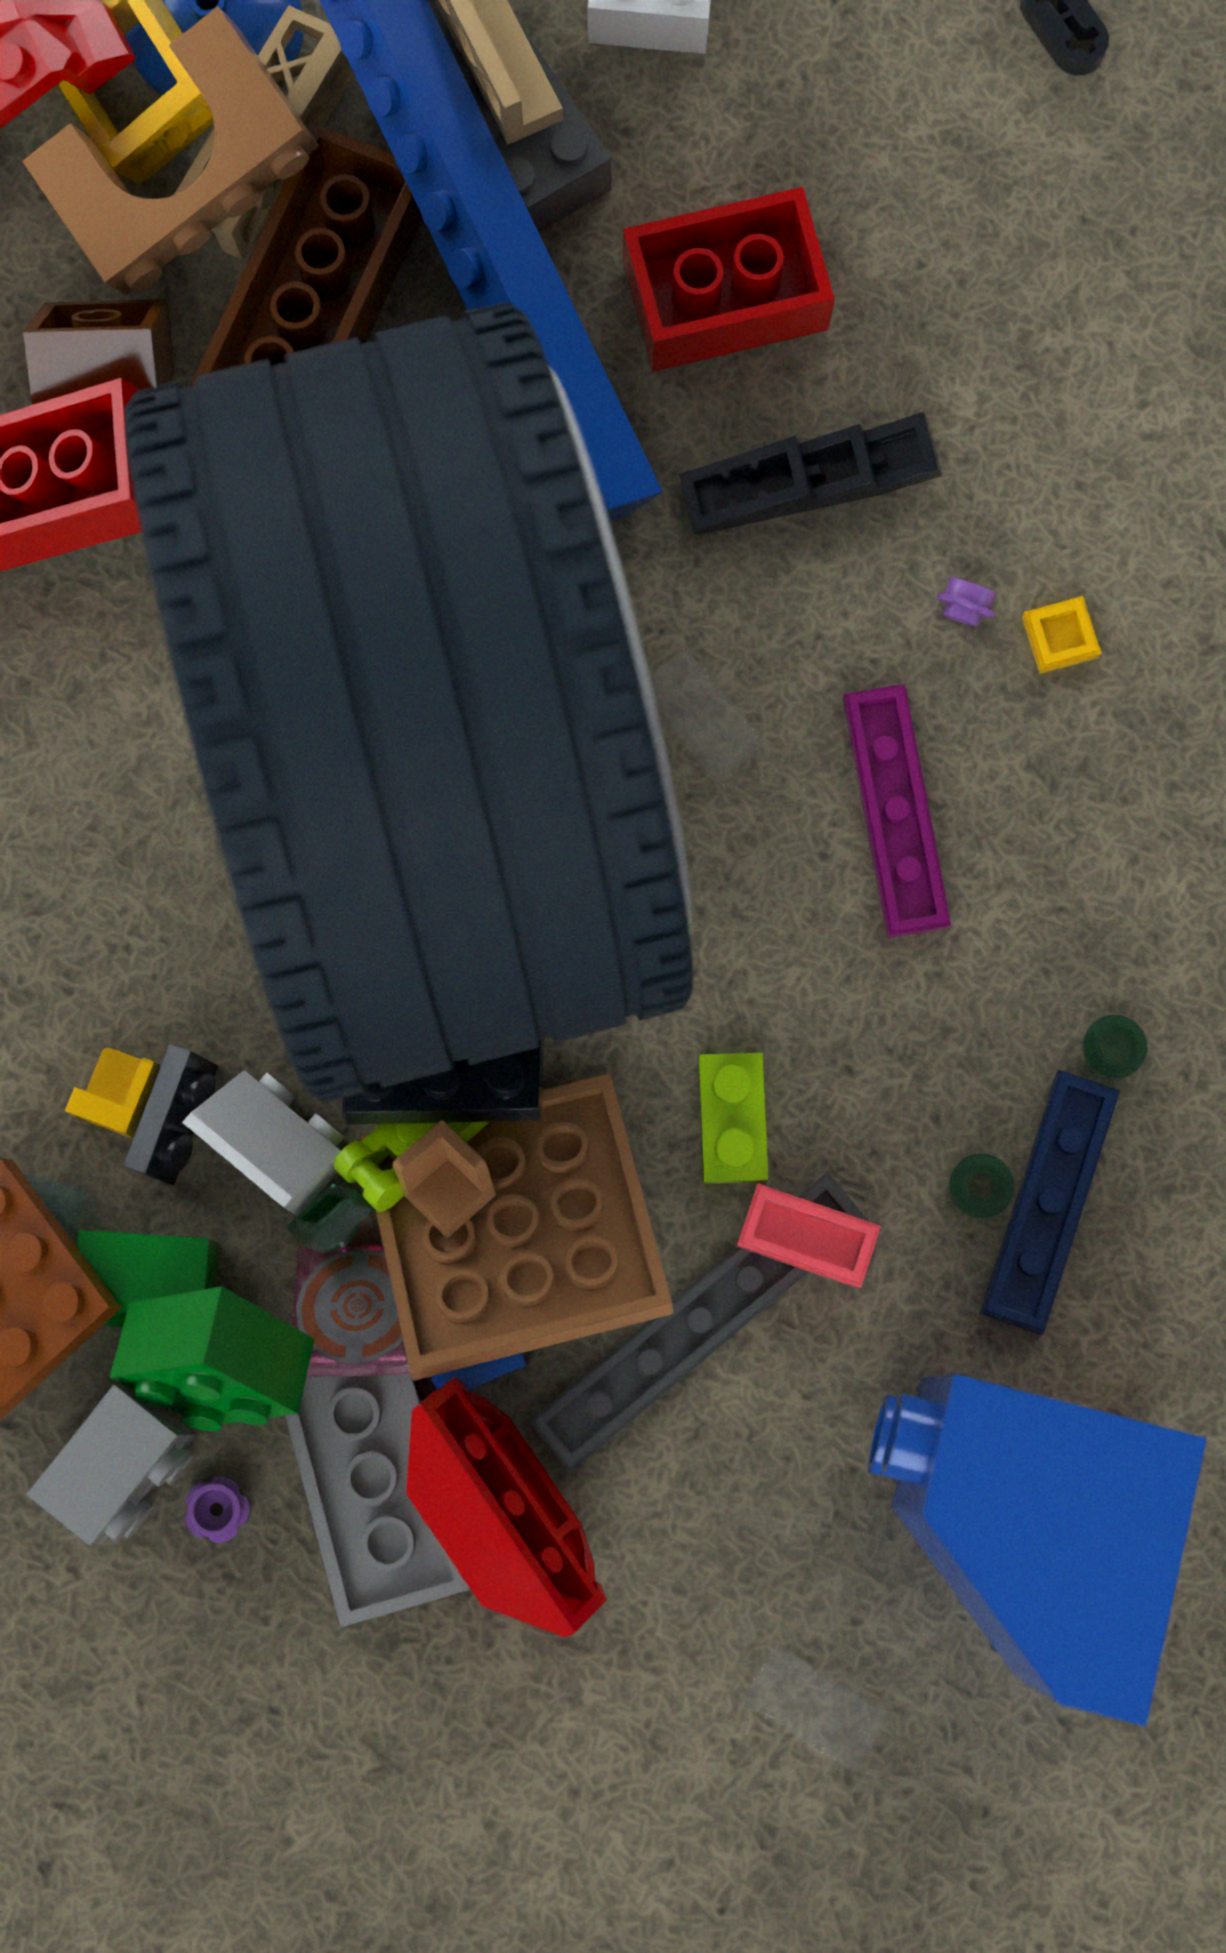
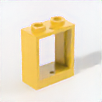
(167, 124)

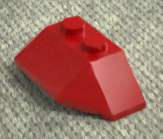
(499, 1512)

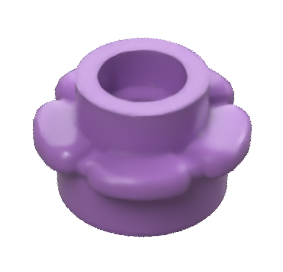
(967, 601)
(199, 1503)

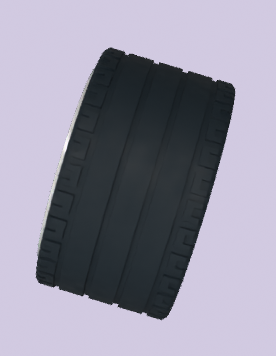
(415, 698)

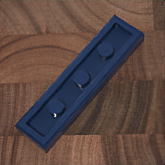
(1049, 1202)

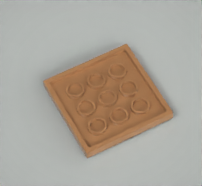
(546, 1258)

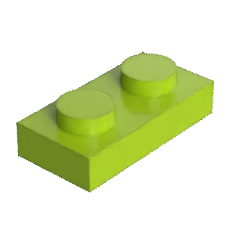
(733, 1118)

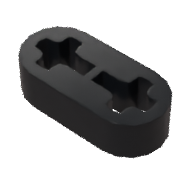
(1055, 35)

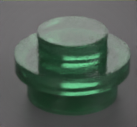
(1114, 1046)

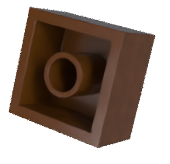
(97, 342)

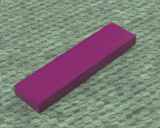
(896, 811)

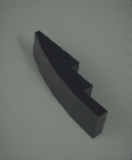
(810, 474)

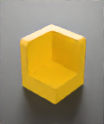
(115, 1092)

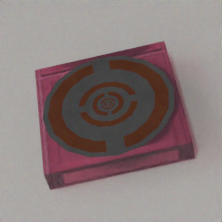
(350, 1312)

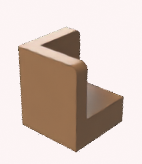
(444, 1178)

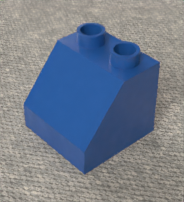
(1047, 1529)

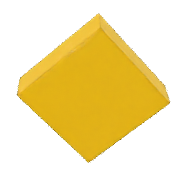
(1061, 634)

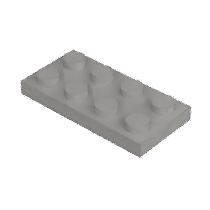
(354, 1473)

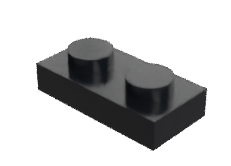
(162, 1140)

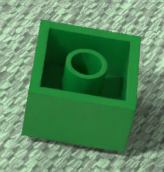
(212, 1359)

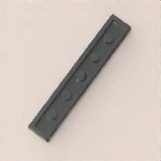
(673, 1344)

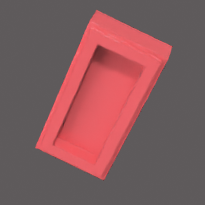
(808, 1236)

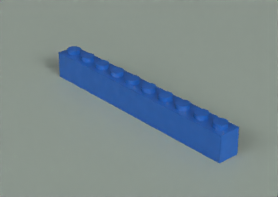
(482, 219)

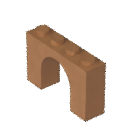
(253, 145)

